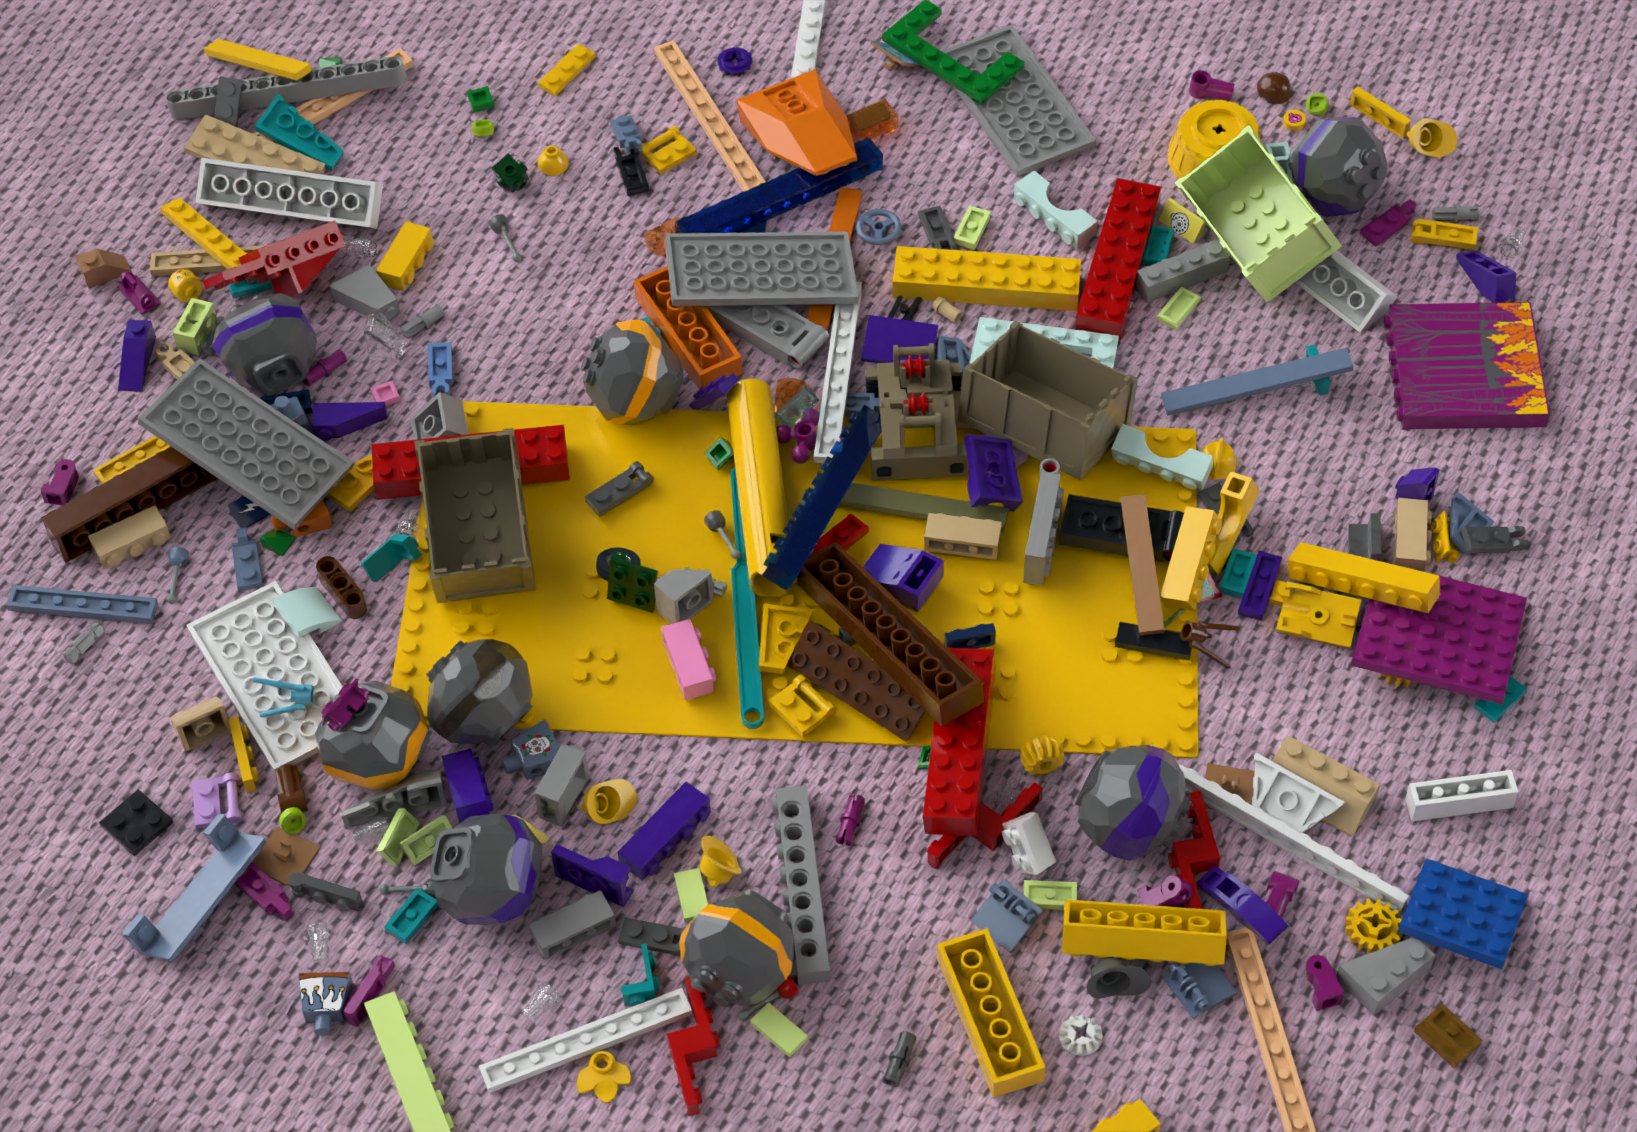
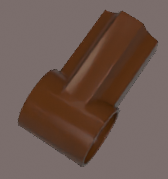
(290, 788)

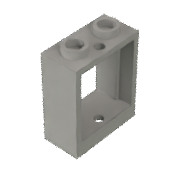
(562, 784)

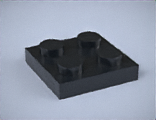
(136, 822)

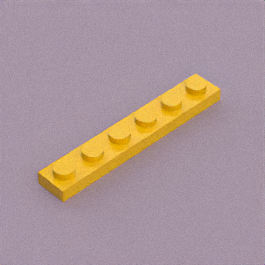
(203, 233)

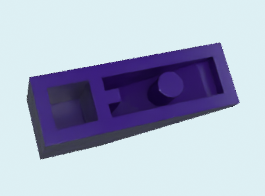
(1490, 277)
(136, 354)
(341, 419)

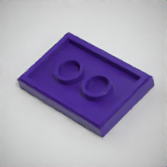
(886, 332)

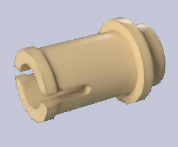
(943, 307)

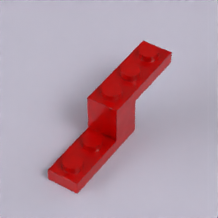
(989, 826)
(1195, 854)
(693, 1046)

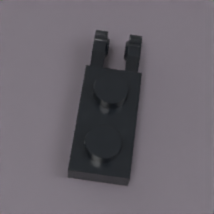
(631, 172)

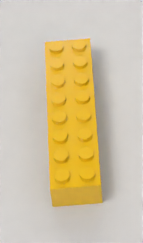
(987, 278)

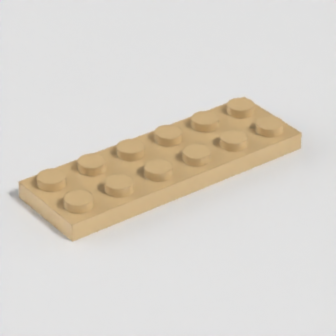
(228, 143)

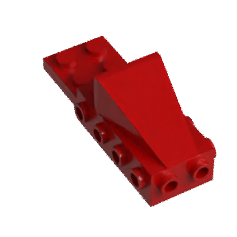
(285, 263)

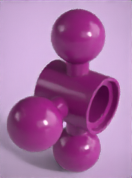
(805, 436)

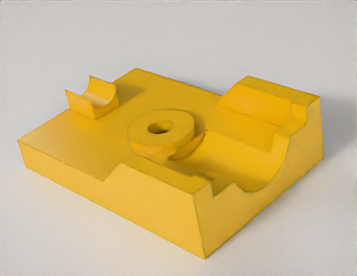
(1299, 619)

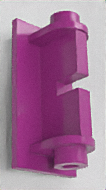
(137, 293)
(337, 712)

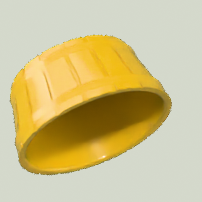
(1195, 135)

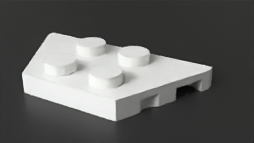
(1290, 796)

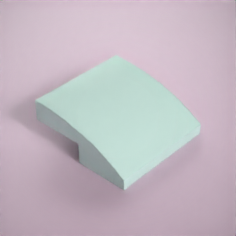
(306, 611)

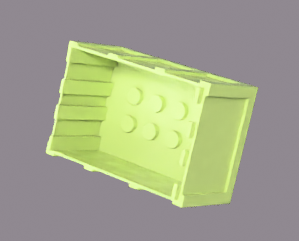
(1258, 214)

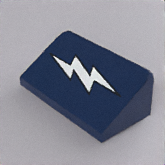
(246, 512)

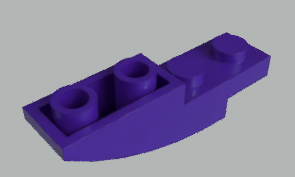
(1242, 903)

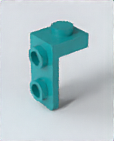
(389, 555)
(644, 991)

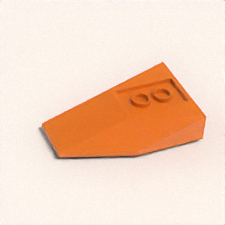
(800, 123)

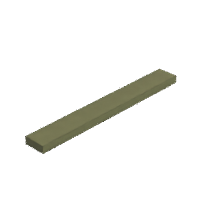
(916, 504)

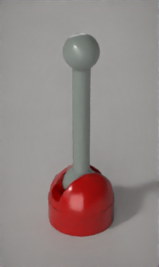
(785, 990)

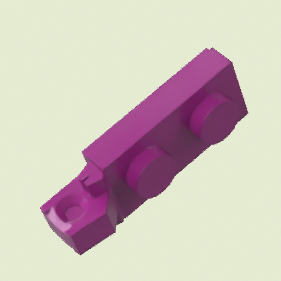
(1388, 223)
(264, 892)
(368, 989)

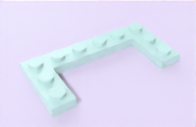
(1095, 344)

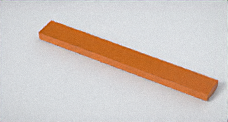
(842, 221)

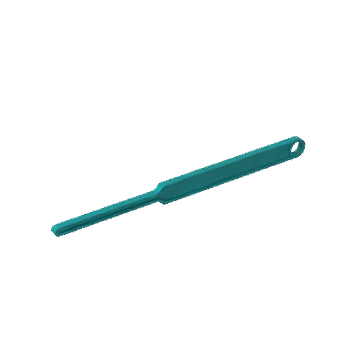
(745, 624)

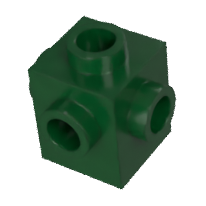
(510, 174)

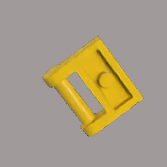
(669, 155)
(796, 711)

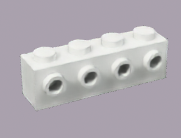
(1461, 795)

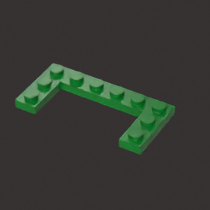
(978, 87)

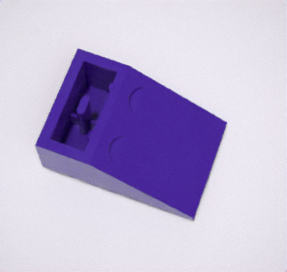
(906, 573)

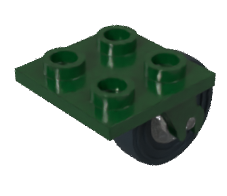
(627, 579)

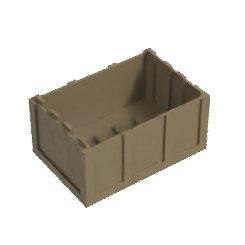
(1047, 399)
(475, 516)

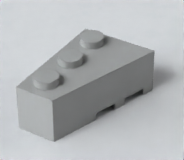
(1385, 973)

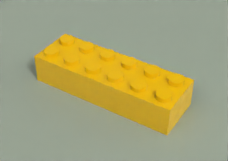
(1144, 932)
(990, 1013)

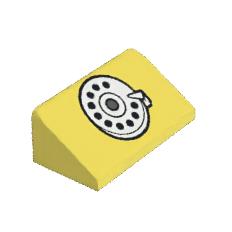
(1182, 220)

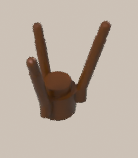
(1196, 633)

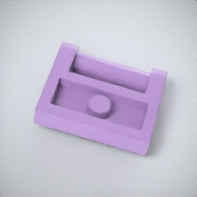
(208, 802)

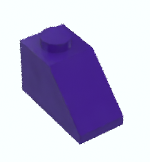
(1418, 484)

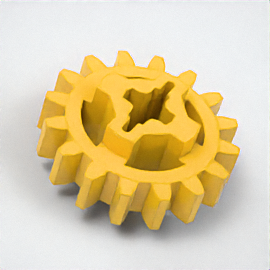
(1360, 923)

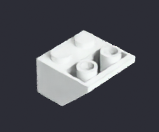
(1028, 844)

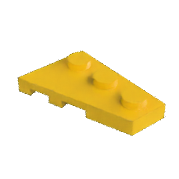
(355, 485)
(779, 635)

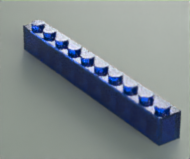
(780, 195)
(823, 499)

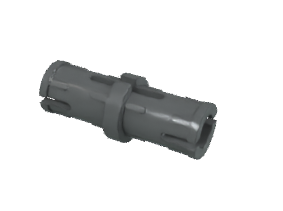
(899, 1058)

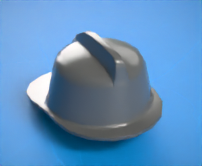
(1113, 978)

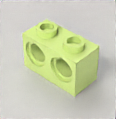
(195, 326)

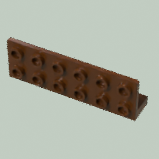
(855, 680)

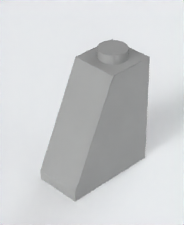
(365, 293)

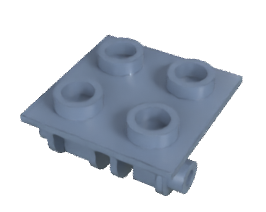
(1006, 915)
(1198, 986)

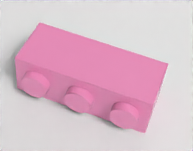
(688, 659)

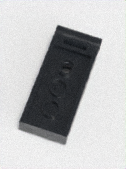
(1100, 527)

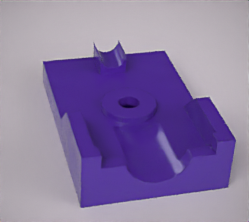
(1002, 482)
(593, 875)

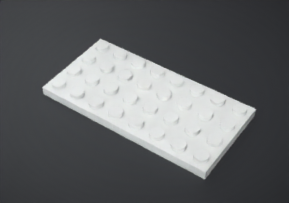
(256, 641)

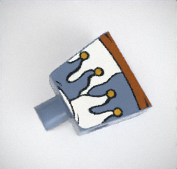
(324, 998)

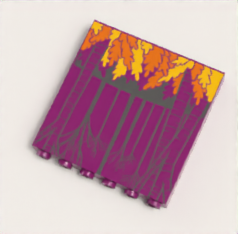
(1466, 366)

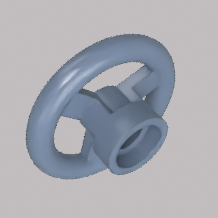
(878, 229)

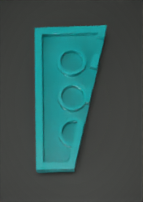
(291, 130)

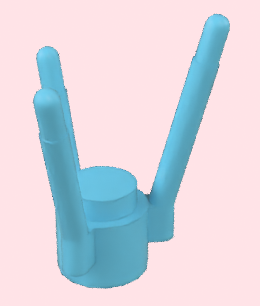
(299, 693)

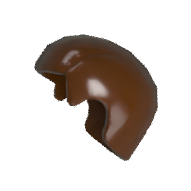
(1274, 88)

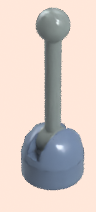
(178, 558)

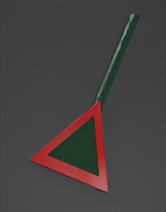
(1209, 592)

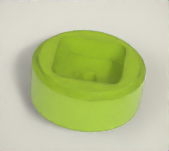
(1317, 104)
(482, 128)
(292, 820)

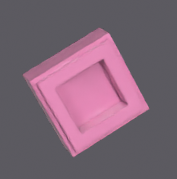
(386, 393)

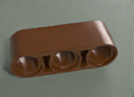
(335, 577)

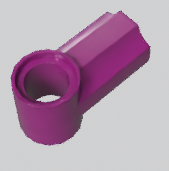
(1204, 86)
(1280, 891)

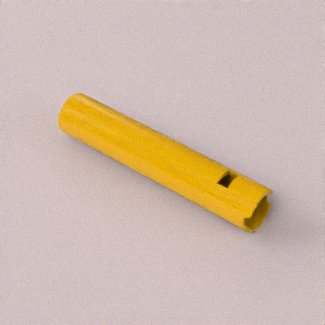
(758, 477)

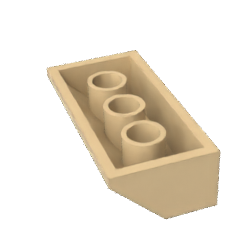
(1335, 778)

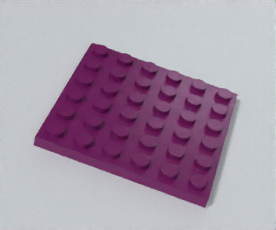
(1458, 646)

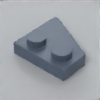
(953, 350)
(1464, 515)

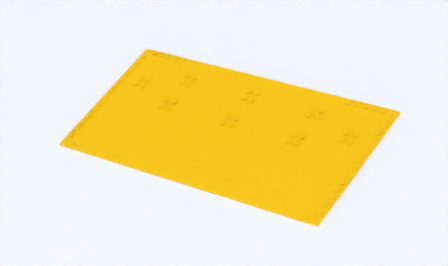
(607, 664)

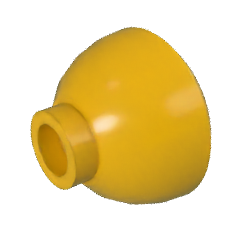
(553, 161)

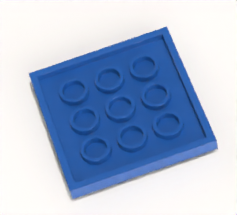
(1463, 913)

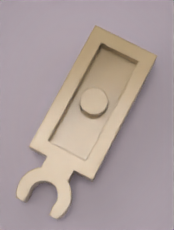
(175, 362)

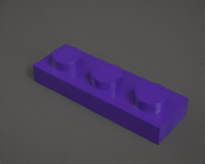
(713, 391)
(1260, 585)

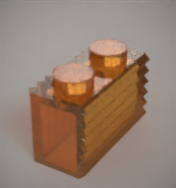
(873, 121)

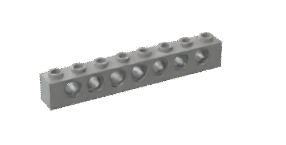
(796, 802)

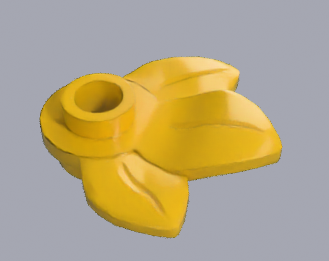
(603, 1080)

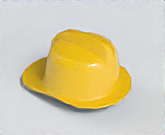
(1435, 135)
(1223, 459)
(612, 798)
(718, 861)

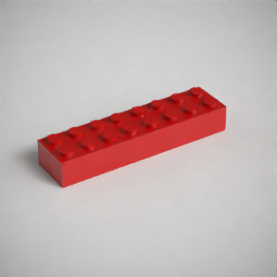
(1118, 258)
(540, 453)
(960, 757)

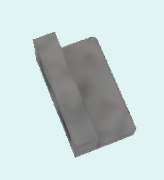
(1365, 539)

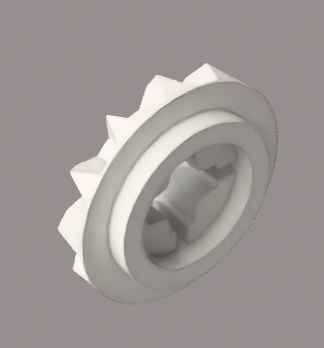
(1083, 1045)

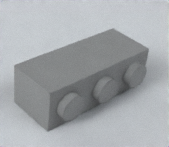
(572, 924)

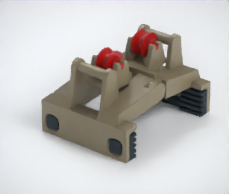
(927, 404)

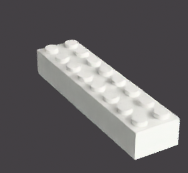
(289, 193)

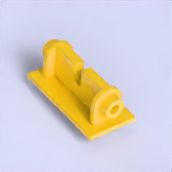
(1442, 546)

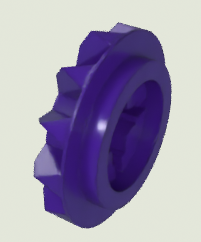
(727, 56)

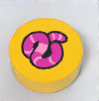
(1294, 120)

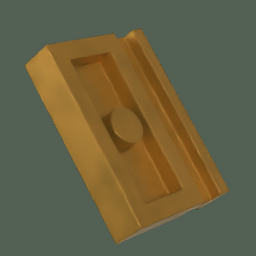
(1448, 1035)

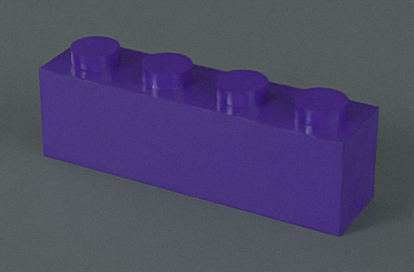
(467, 784)
(664, 830)

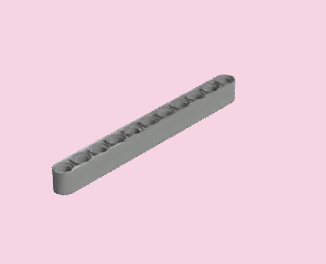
(316, 84)

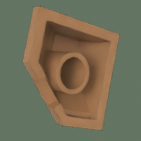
(100, 266)

